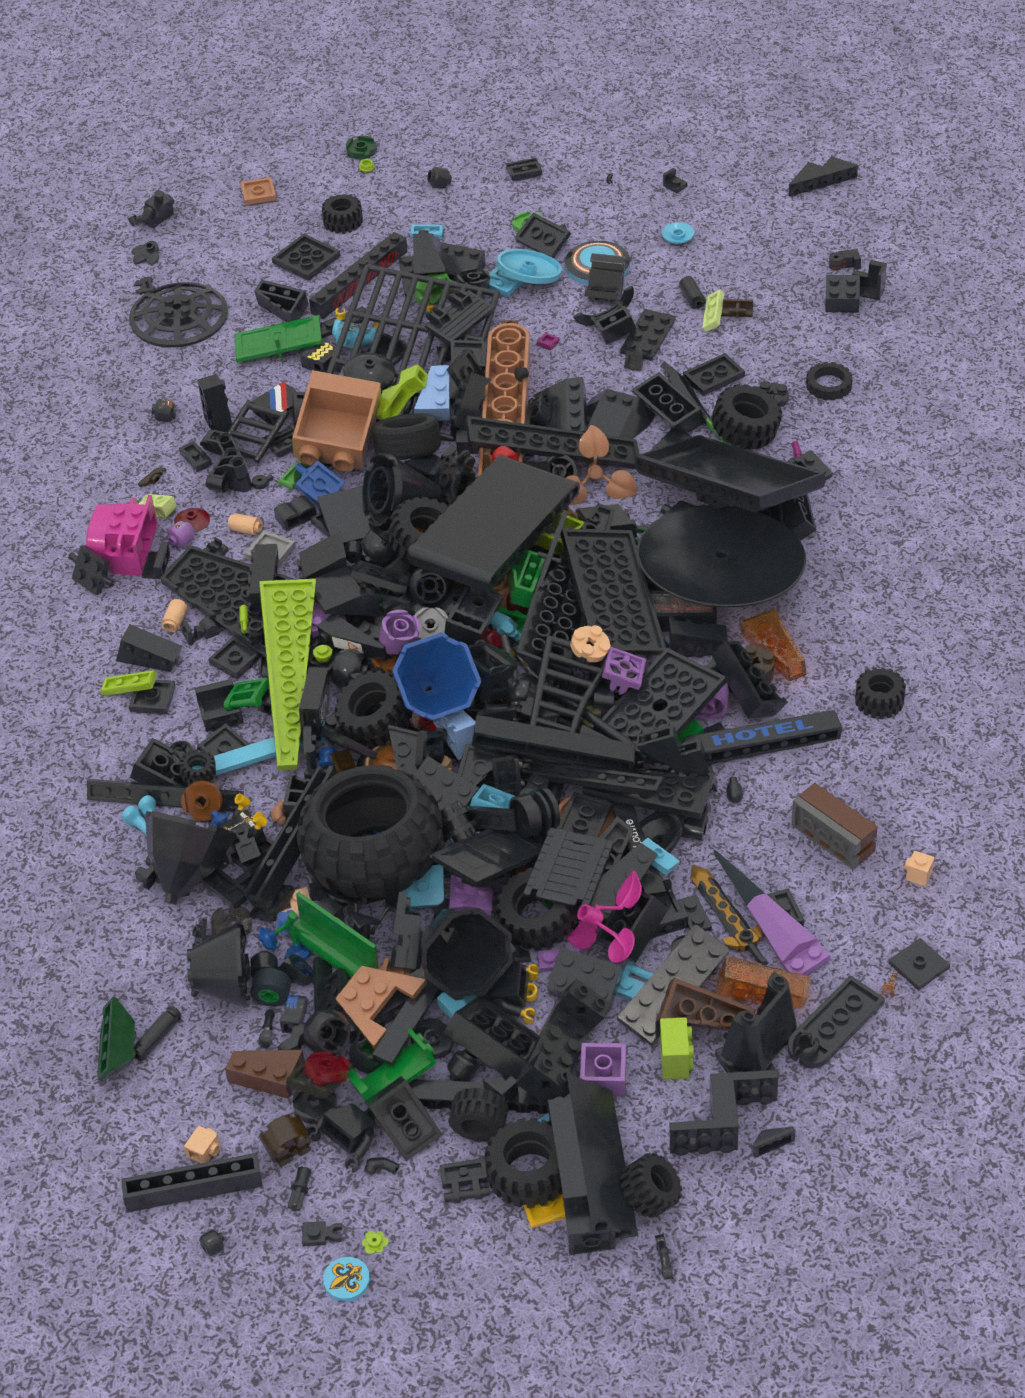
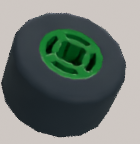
(270, 987)

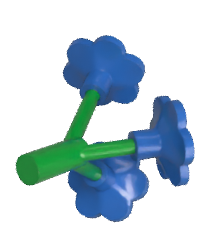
(283, 925)

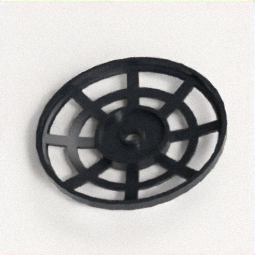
(186, 311)

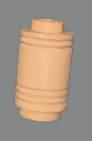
(245, 524)
(174, 615)

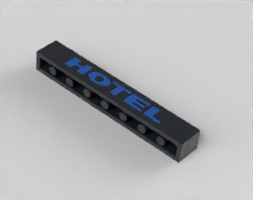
(770, 736)

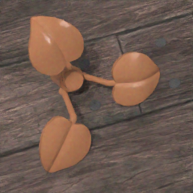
(596, 444)

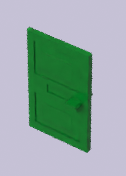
(278, 338)

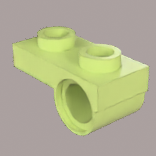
(163, 504)

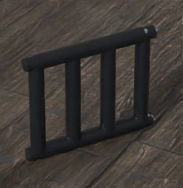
(273, 429)

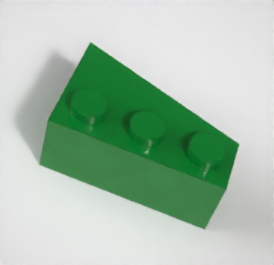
(524, 578)

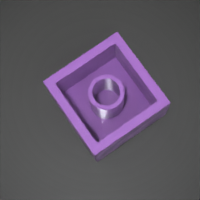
(604, 1065)

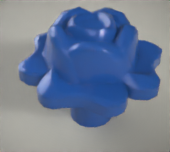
(218, 819)

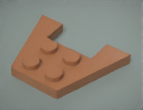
(369, 993)

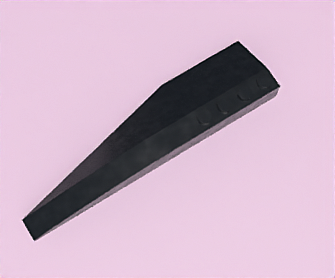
(556, 608)

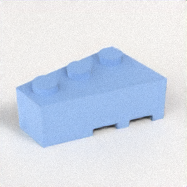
(436, 395)
(459, 730)

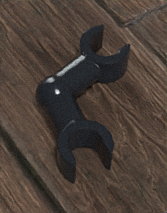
(663, 1251)

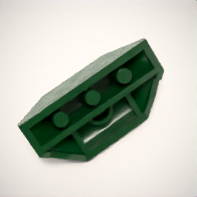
(116, 1039)

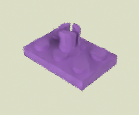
(469, 896)

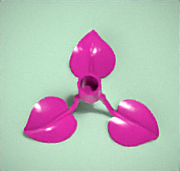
(591, 917)

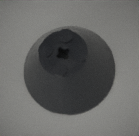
(221, 966)

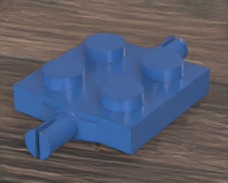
(317, 481)

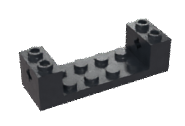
(560, 1042)

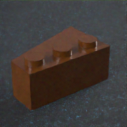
(264, 1070)

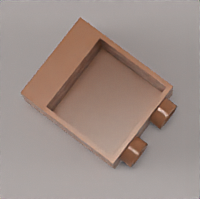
(336, 421)

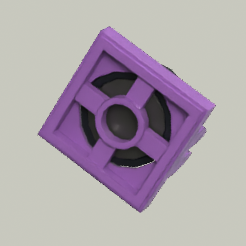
(623, 670)

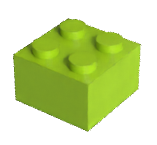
(676, 1048)

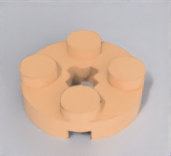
(594, 635)

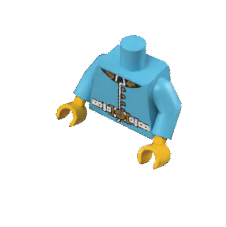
(353, 331)

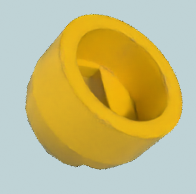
(534, 996)

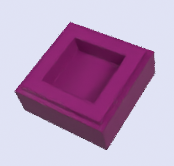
(548, 341)

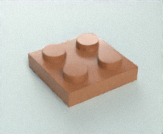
(258, 191)

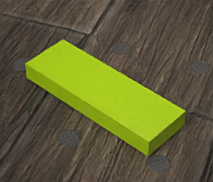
(129, 683)

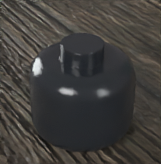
(212, 1242)

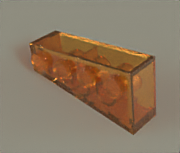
(770, 633)
(749, 981)

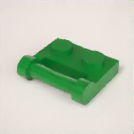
(246, 694)

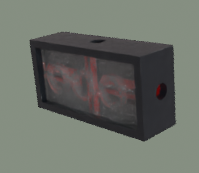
(668, 605)

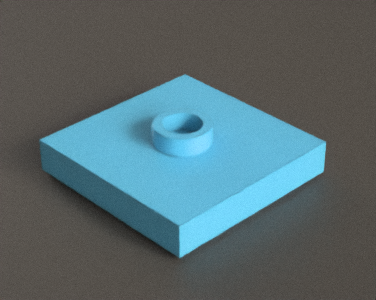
(428, 890)

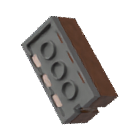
(834, 825)

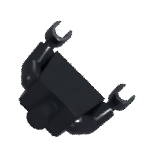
(155, 210)
(348, 1128)

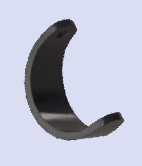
(361, 1061)

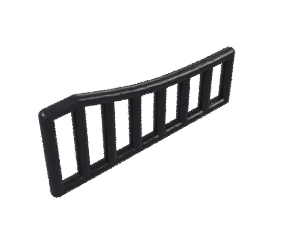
(541, 687)

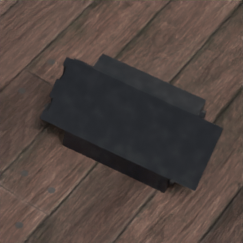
(590, 1167)

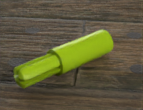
(243, 611)

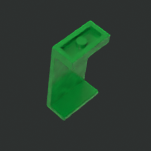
(409, 1065)

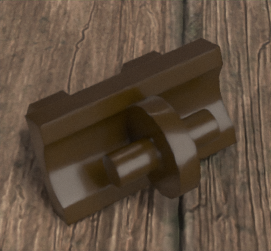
(737, 308)

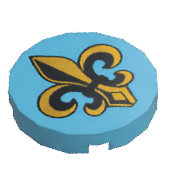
(346, 1279)

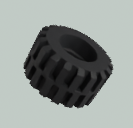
(342, 213)
(880, 703)
(477, 1114)
(651, 1185)

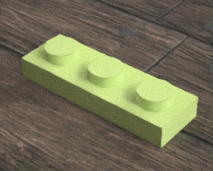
(713, 310)

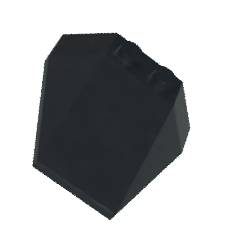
(618, 414)

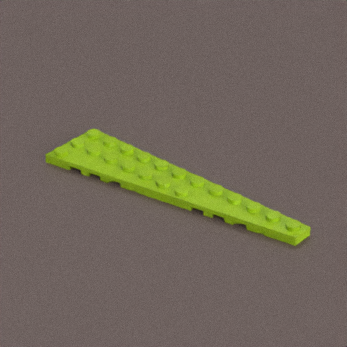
(287, 633)

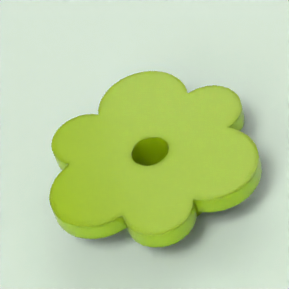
(376, 1246)

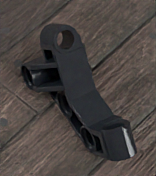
(231, 468)

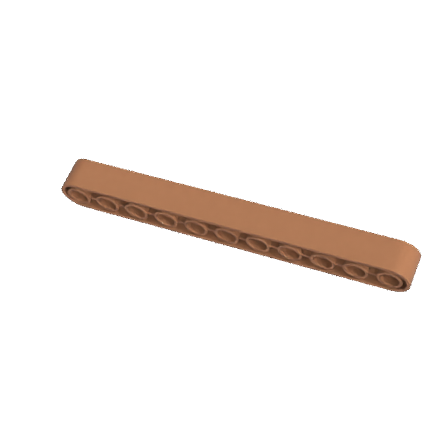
(505, 396)

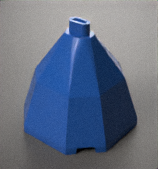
(439, 665)

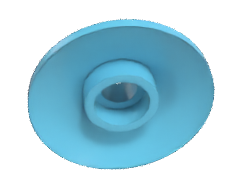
(678, 233)

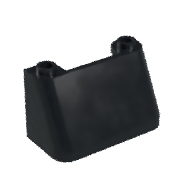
(756, 1039)

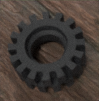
(197, 759)

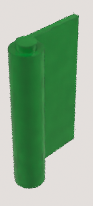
(332, 938)

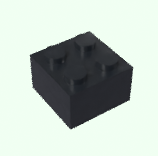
(842, 293)

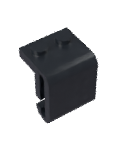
(605, 277)

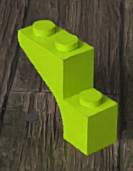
(396, 397)

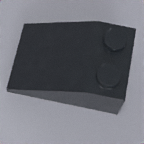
(403, 1118)

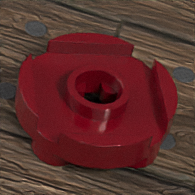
(325, 1068)

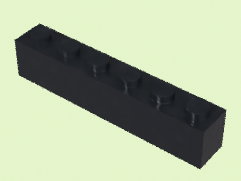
(191, 1182)

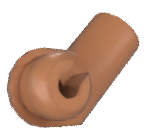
(277, 812)

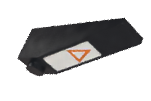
(345, 636)

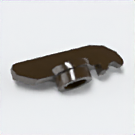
(152, 477)

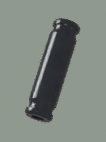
(156, 1032)

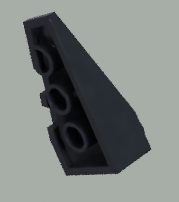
(157, 766)

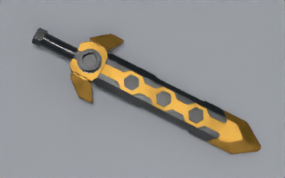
(741, 934)

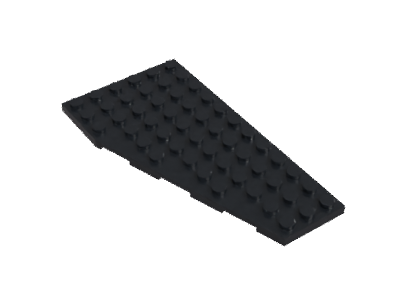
(218, 589)

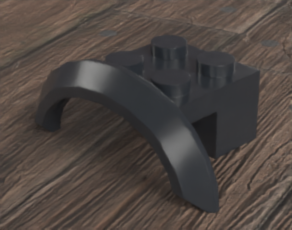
(614, 321)

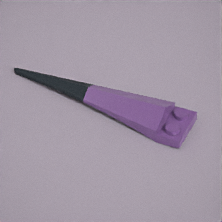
(790, 941)

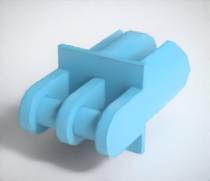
(505, 625)

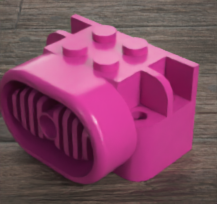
(123, 534)

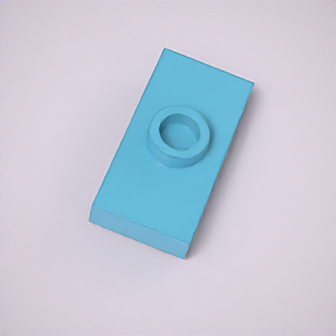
(664, 861)

